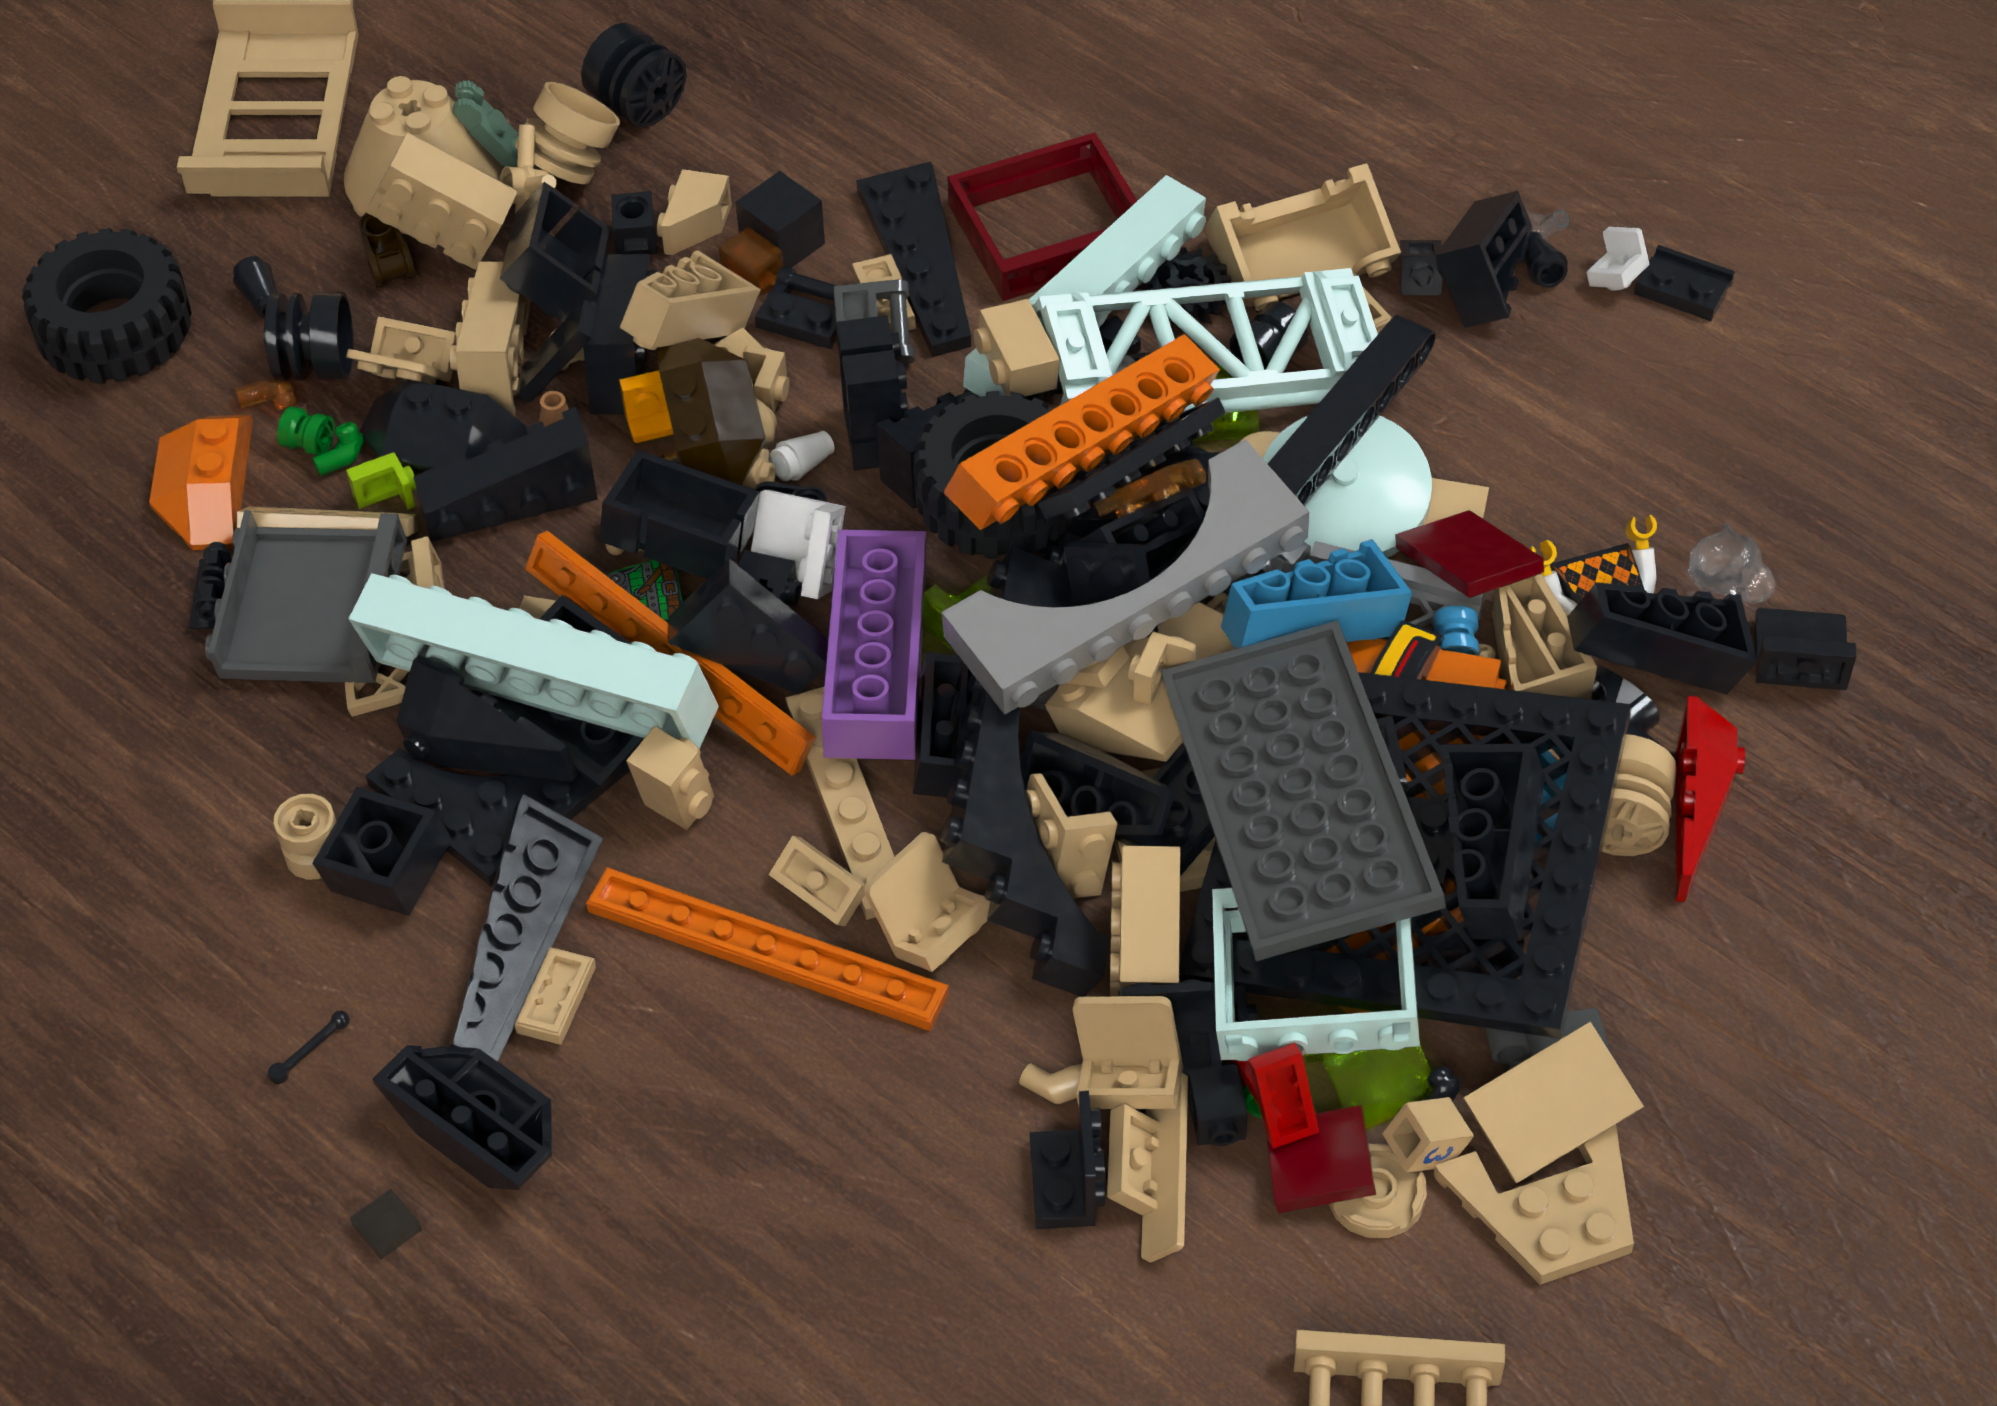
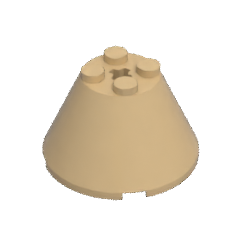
(416, 109)

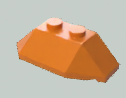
(202, 478)

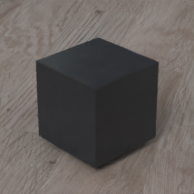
(784, 216)

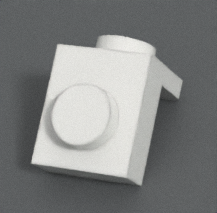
(1623, 261)

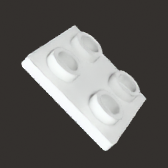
(800, 532)

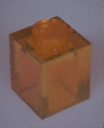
(752, 259)

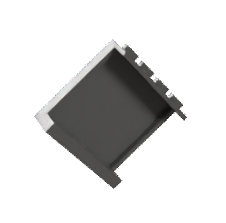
(293, 600)

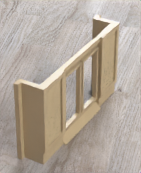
(273, 42)

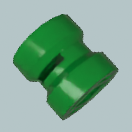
(305, 431)

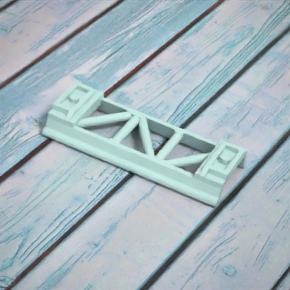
(1330, 303)

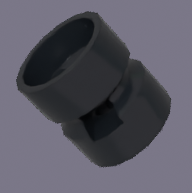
(1268, 331)

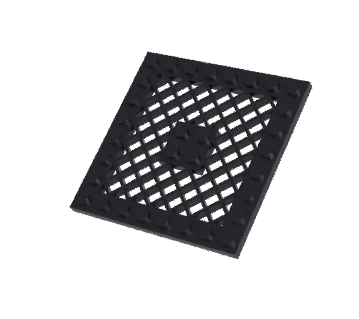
(1449, 992)

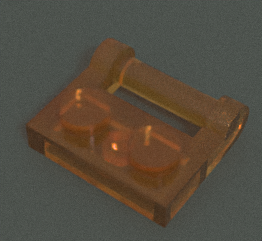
(1152, 488)

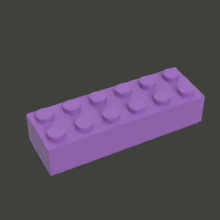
(875, 645)

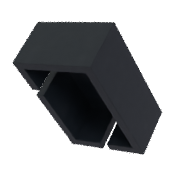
(559, 268)
(869, 384)
(678, 515)

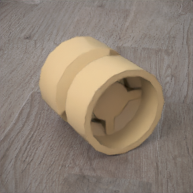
(302, 828)

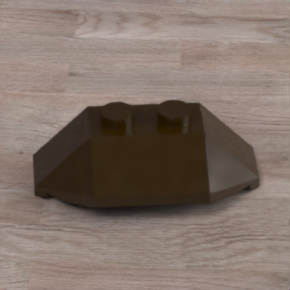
(711, 408)

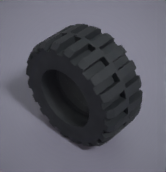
(116, 340)
(954, 438)

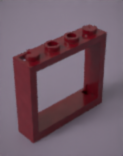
(1022, 173)

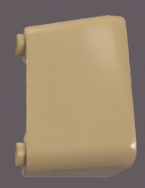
(1309, 232)

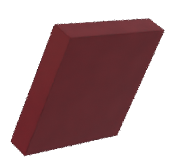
(1324, 1165)

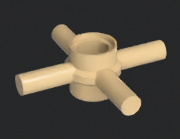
(524, 177)

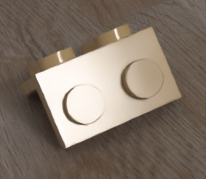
(407, 352)
(1075, 844)
(923, 905)
(1128, 1051)

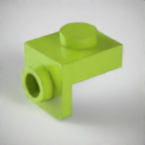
(381, 480)

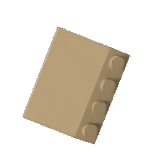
(1111, 718)

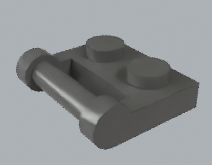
(860, 302)

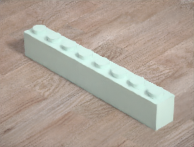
(1117, 258)

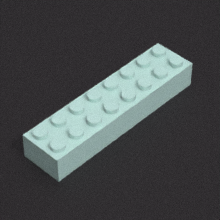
(535, 659)

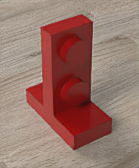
(1282, 1092)

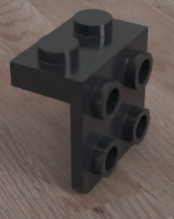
(1194, 1019)

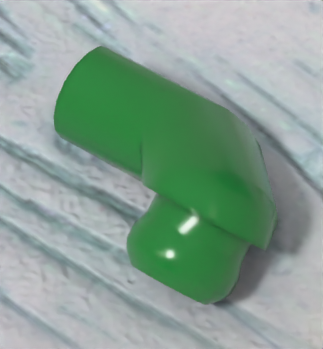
(345, 450)

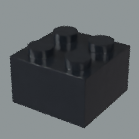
(382, 851)

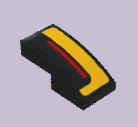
(1409, 652)

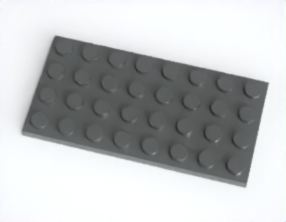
(1301, 791)

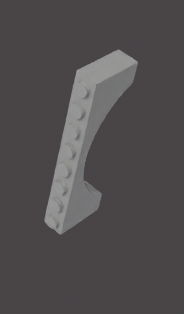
(1029, 649)

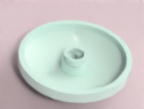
(1372, 492)

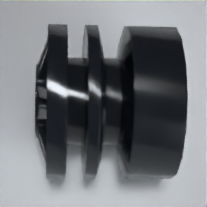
(633, 74)
(300, 336)

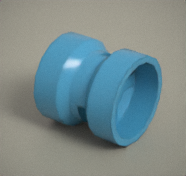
(1458, 627)

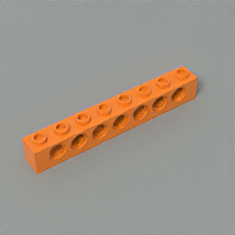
(1081, 433)

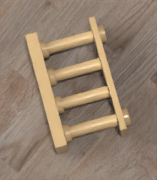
(1393, 1357)

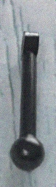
(279, 1072)

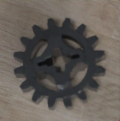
(1188, 271)

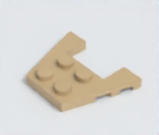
(1555, 1221)

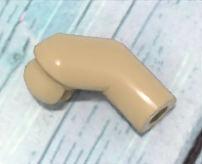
(1055, 1087)

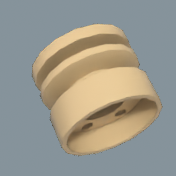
(569, 132)
(1641, 799)

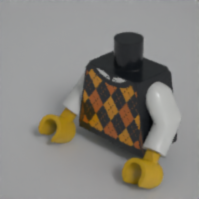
(1615, 565)

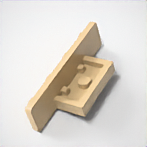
(1150, 1171)

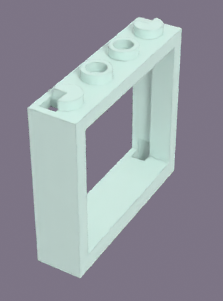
(1311, 1034)

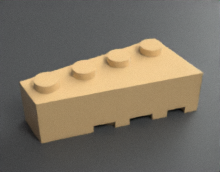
(688, 303)
(491, 337)

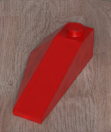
(1703, 783)

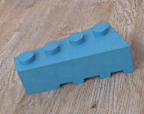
(1351, 587)

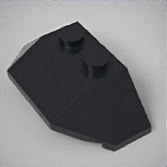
(436, 424)
(471, 1111)

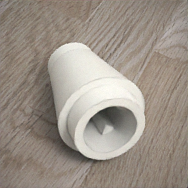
(801, 454)

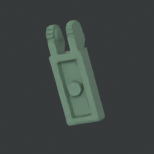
(485, 123)

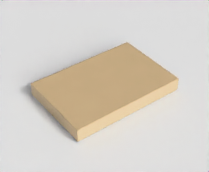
(1553, 1102)

